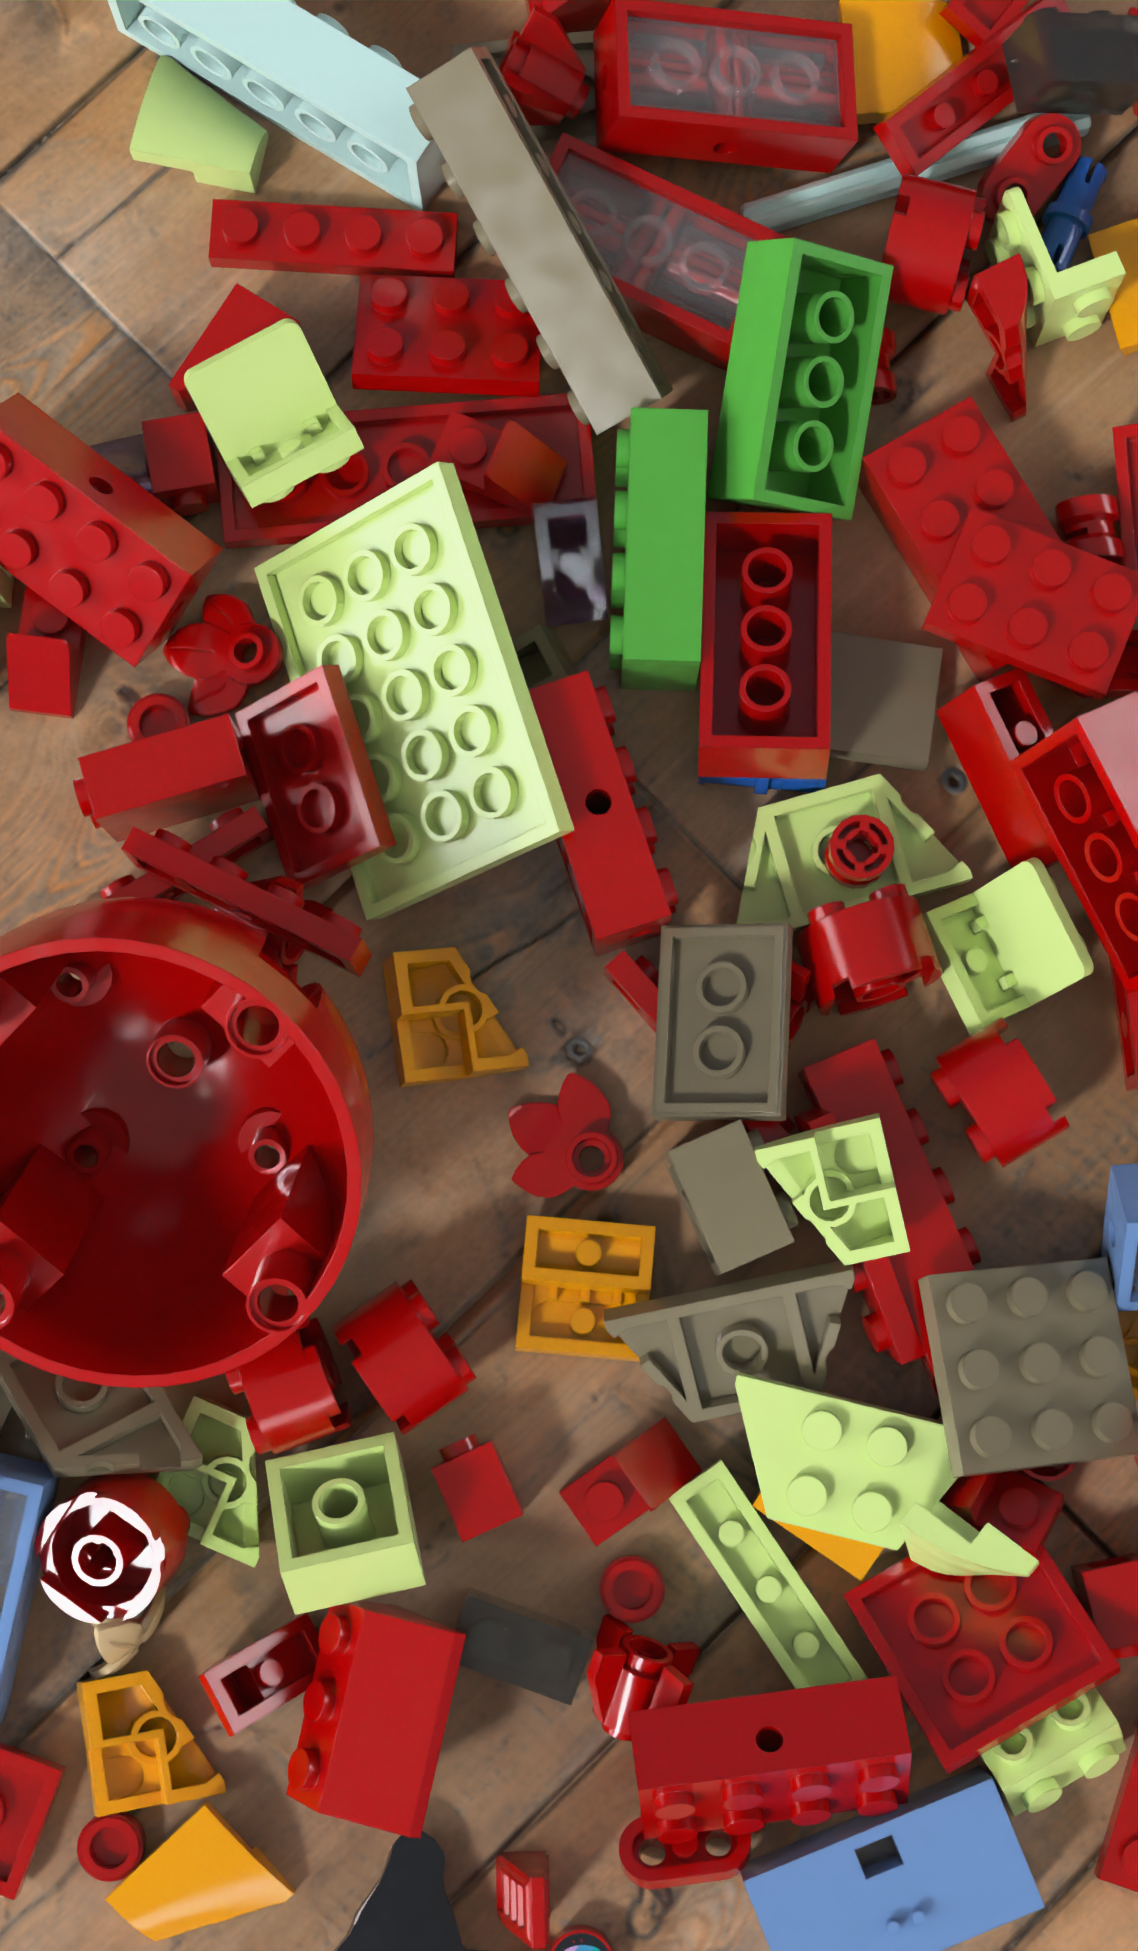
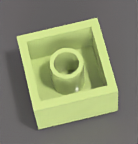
(344, 1523)

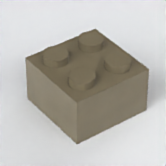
(730, 1197)

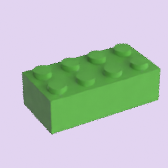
(800, 378)
(663, 540)

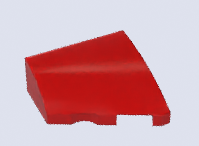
(1000, 306)

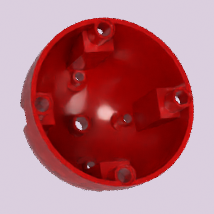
(139, 1183)

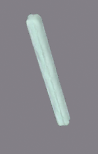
(883, 179)

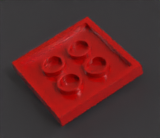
(980, 1650)

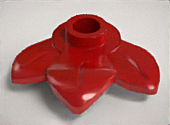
(215, 652)
(559, 1134)

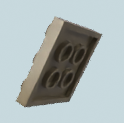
(1030, 1366)

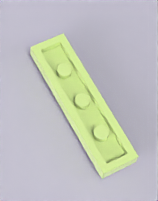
(763, 1580)

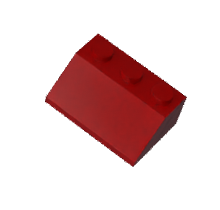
(375, 1716)

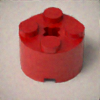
(928, 240)
(867, 951)
(999, 1094)
(401, 1357)
(292, 1392)
(111, 1546)

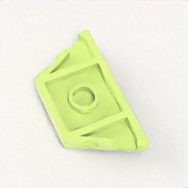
(789, 842)
(841, 1460)

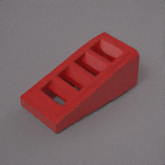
(524, 1895)

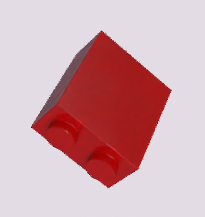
(167, 778)

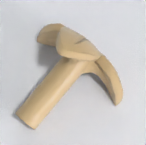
(120, 1639)

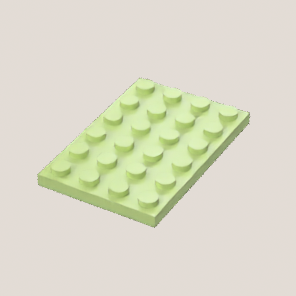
(432, 681)

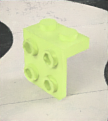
(1060, 302)
(271, 412)
(1007, 945)
(1054, 1752)

